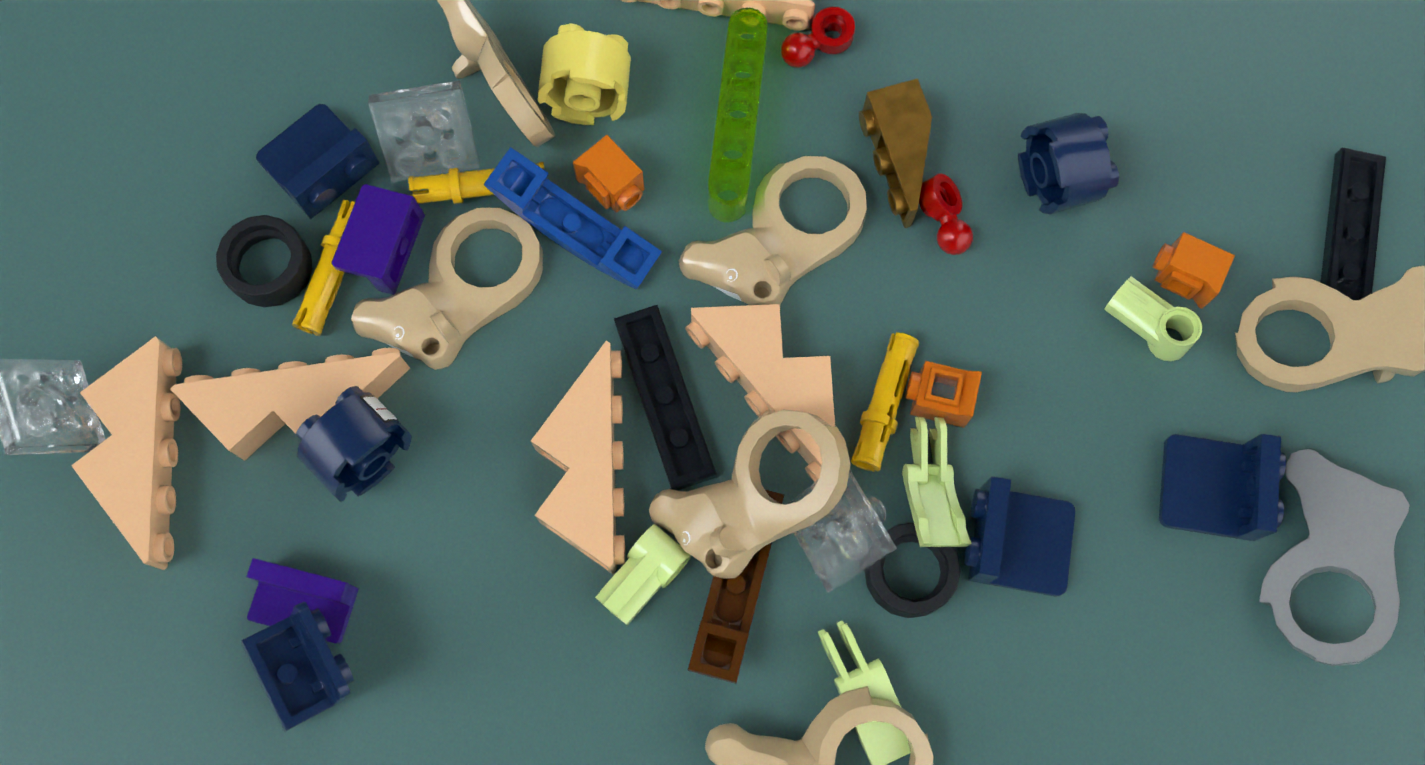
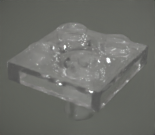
(422, 117)
(32, 408)
(849, 534)

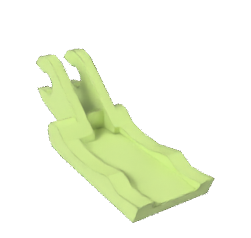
(932, 489)
(880, 740)

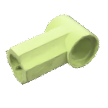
(1151, 315)
(651, 565)

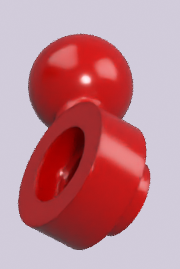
(800, 48)
(943, 202)

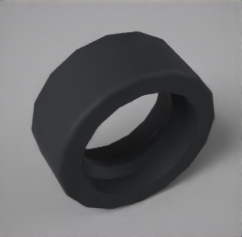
(246, 234)
(919, 607)

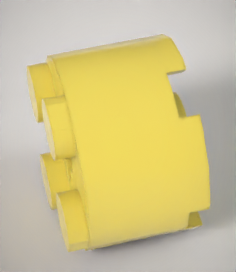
(584, 75)

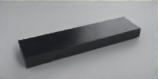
(1353, 222)
(665, 398)

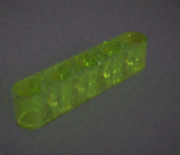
(743, 96)

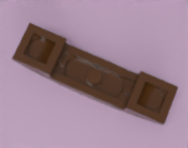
(728, 618)

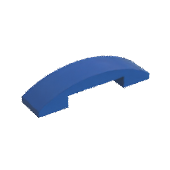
(570, 222)

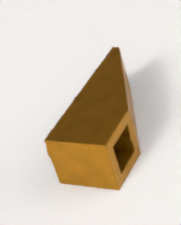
(900, 131)

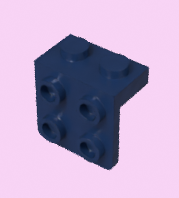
(317, 159)
(1222, 486)
(1020, 540)
(298, 666)

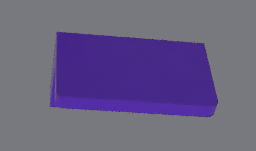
(379, 237)
(285, 587)

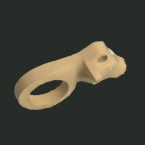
(483, 51)
(771, 256)
(440, 315)
(1365, 335)
(737, 517)
(734, 746)

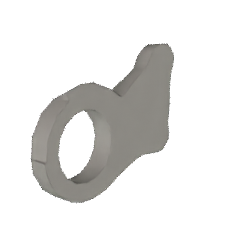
(1350, 534)

